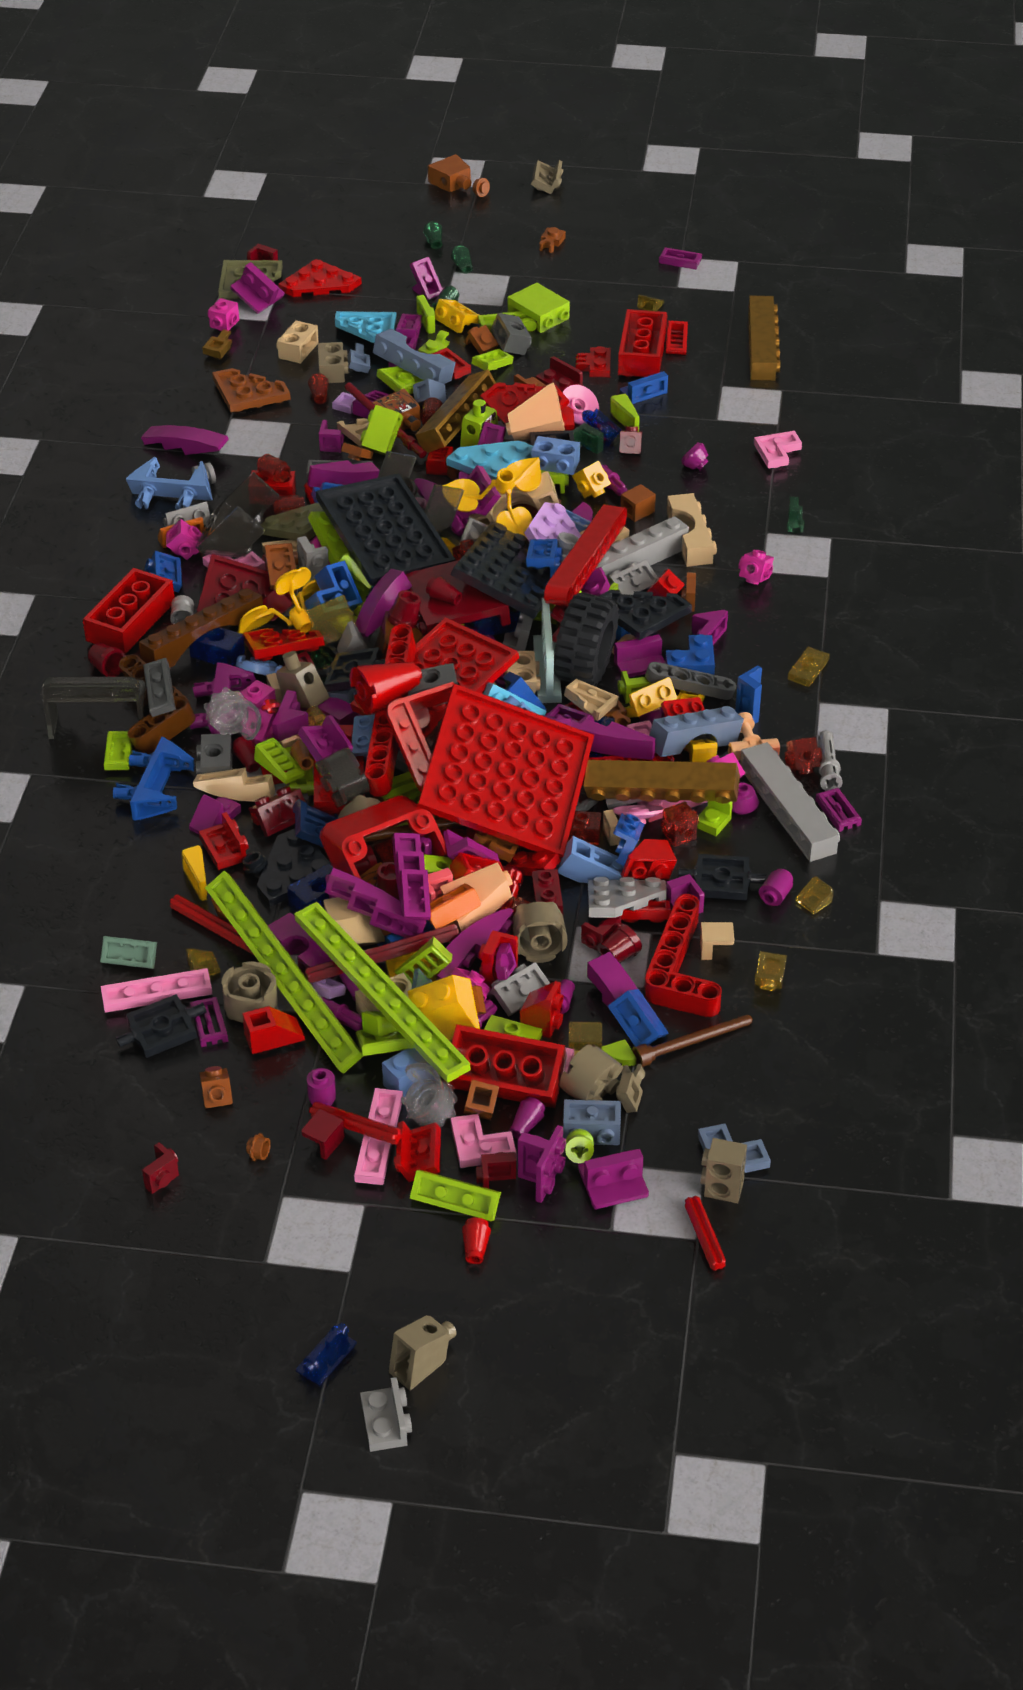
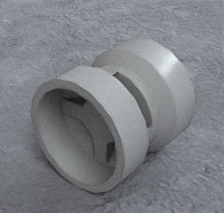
(567, 542)
(181, 608)

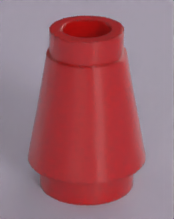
(475, 1238)

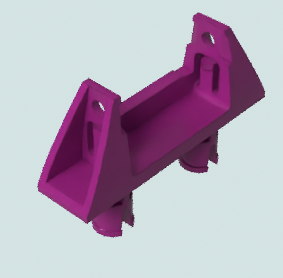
(223, 678)

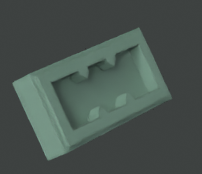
(128, 952)

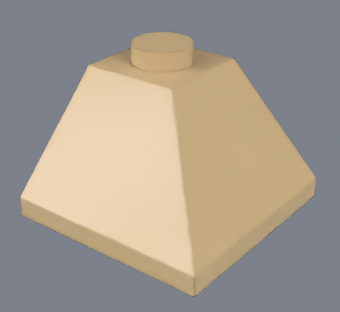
(353, 923)

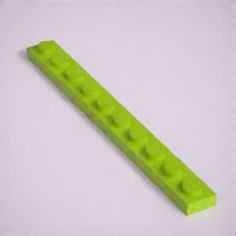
(288, 975)
(383, 992)

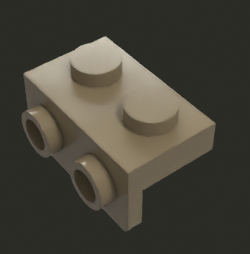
(546, 177)

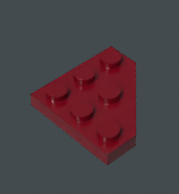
(228, 577)

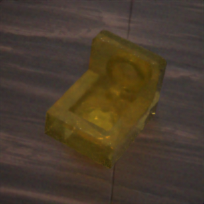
(770, 971)

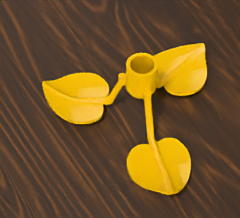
(523, 474)
(298, 616)

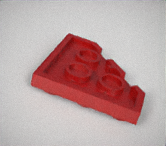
(319, 279)
(508, 397)
(269, 643)

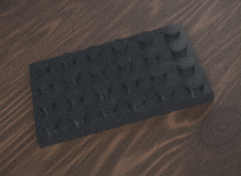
(383, 527)
(500, 570)

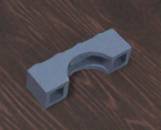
(393, 348)
(675, 732)

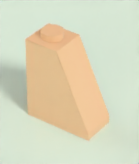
(536, 414)
(491, 887)

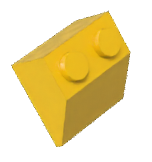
(447, 1003)

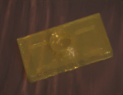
(808, 666)

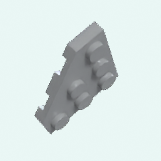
(611, 897)

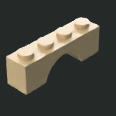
(544, 493)
(697, 544)

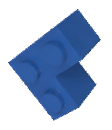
(333, 582)
(697, 657)

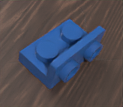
(544, 554)
(167, 567)
(629, 830)

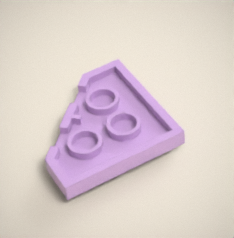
(550, 522)

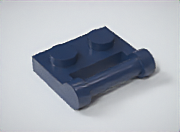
(310, 821)

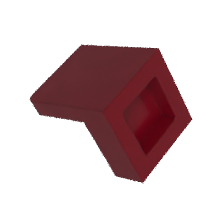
(278, 602)
(326, 1131)

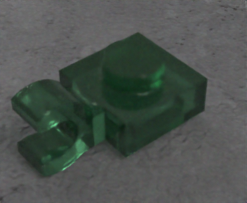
(795, 515)

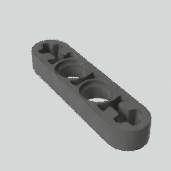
(692, 680)

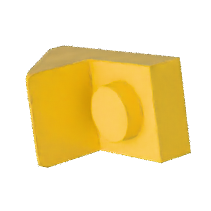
(701, 750)

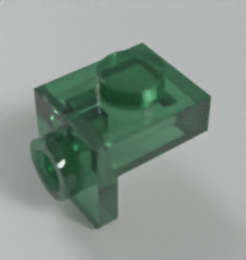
(589, 438)

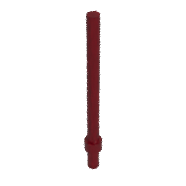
(408, 440)

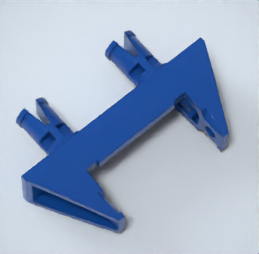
(148, 793)

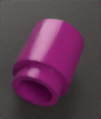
(776, 887)
(321, 1086)

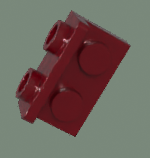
(561, 374)
(276, 812)
(547, 887)

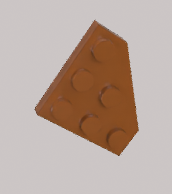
(249, 391)

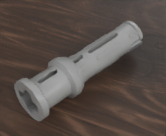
(829, 766)

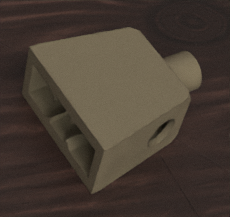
(303, 679)
(419, 1350)

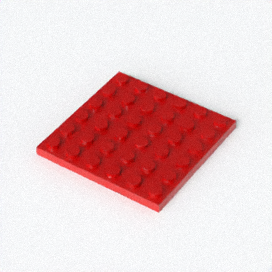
(506, 771)

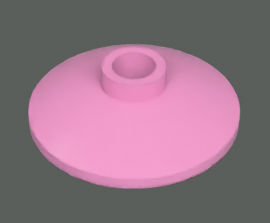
(583, 399)
(640, 811)

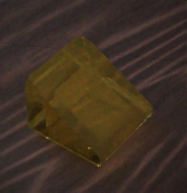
(649, 303)
(815, 895)
(202, 959)

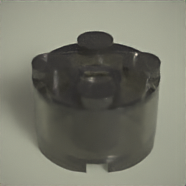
(342, 776)

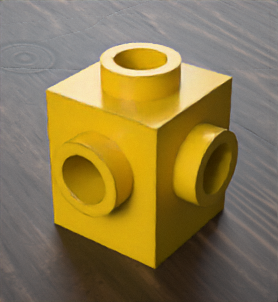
(591, 480)

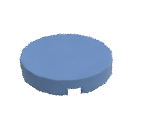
(257, 666)

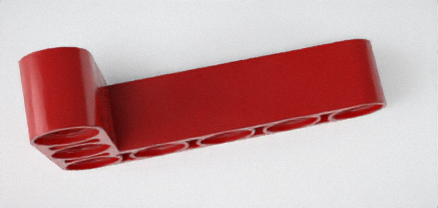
(663, 982)

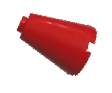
(383, 683)

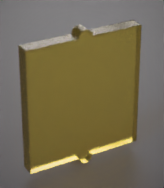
(331, 618)

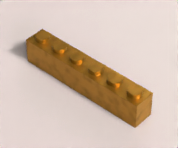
(763, 338)
(448, 418)
(662, 781)

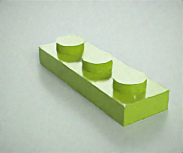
(455, 1195)

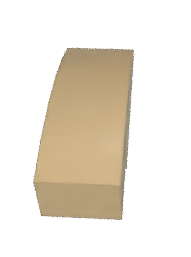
(235, 785)

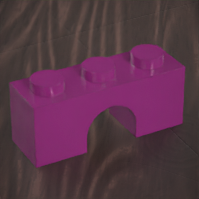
(297, 941)

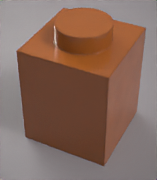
(639, 502)
(481, 1099)

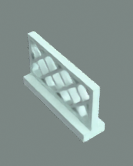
(544, 653)

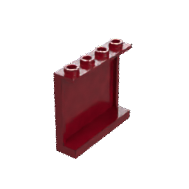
(472, 606)

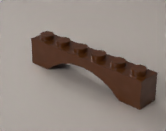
(176, 638)

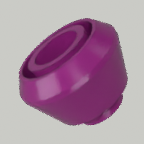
(695, 457)
(746, 801)

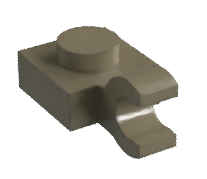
(629, 1088)

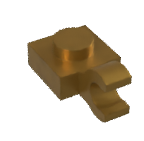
(218, 345)

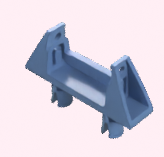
(146, 484)

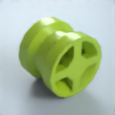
(579, 1138)

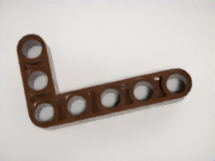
(149, 730)

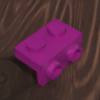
(483, 480)
(324, 739)

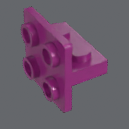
(256, 289)
(541, 1160)
(614, 1178)

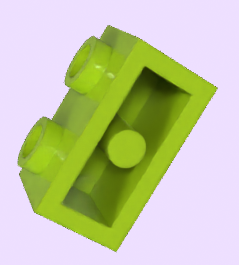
(381, 430)

